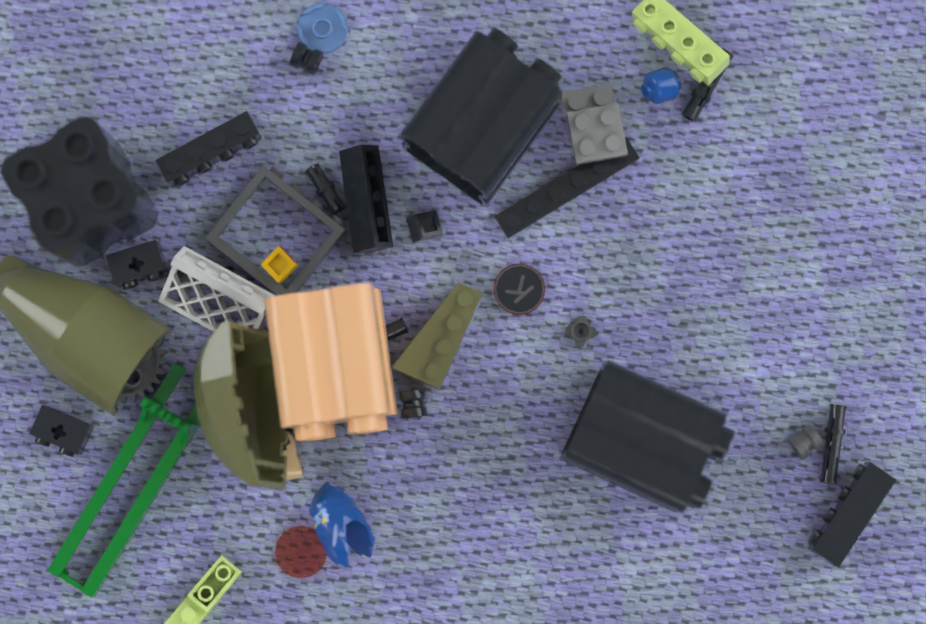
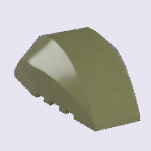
(240, 405)

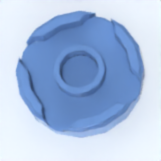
(322, 35)

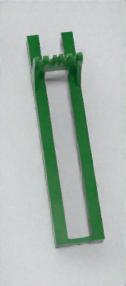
(150, 411)

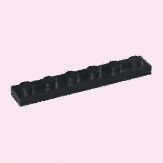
(561, 192)

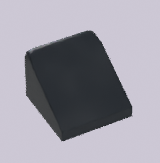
(424, 226)

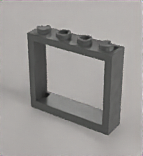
(295, 193)

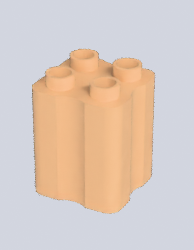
(331, 361)

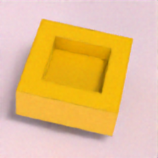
(279, 264)

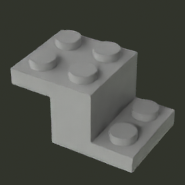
(594, 124)

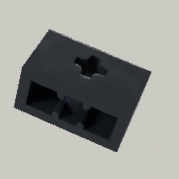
(123, 261)
(76, 431)

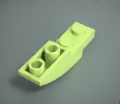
(206, 593)

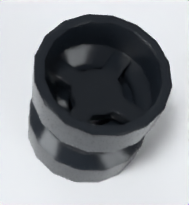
(306, 58)
(413, 410)

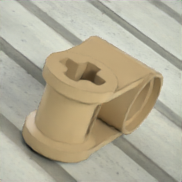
(294, 467)

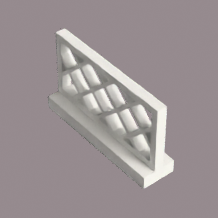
(221, 282)

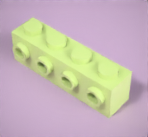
(681, 39)

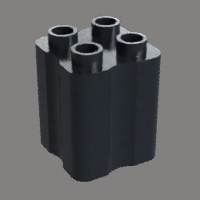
(483, 115)
(79, 192)
(647, 438)

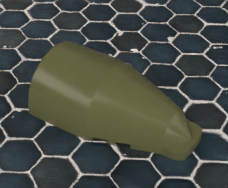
(78, 328)

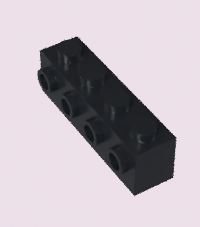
(209, 149)
(366, 204)
(851, 514)

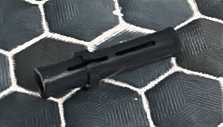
(701, 96)
(833, 443)

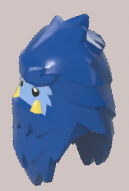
(339, 524)

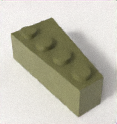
(437, 343)

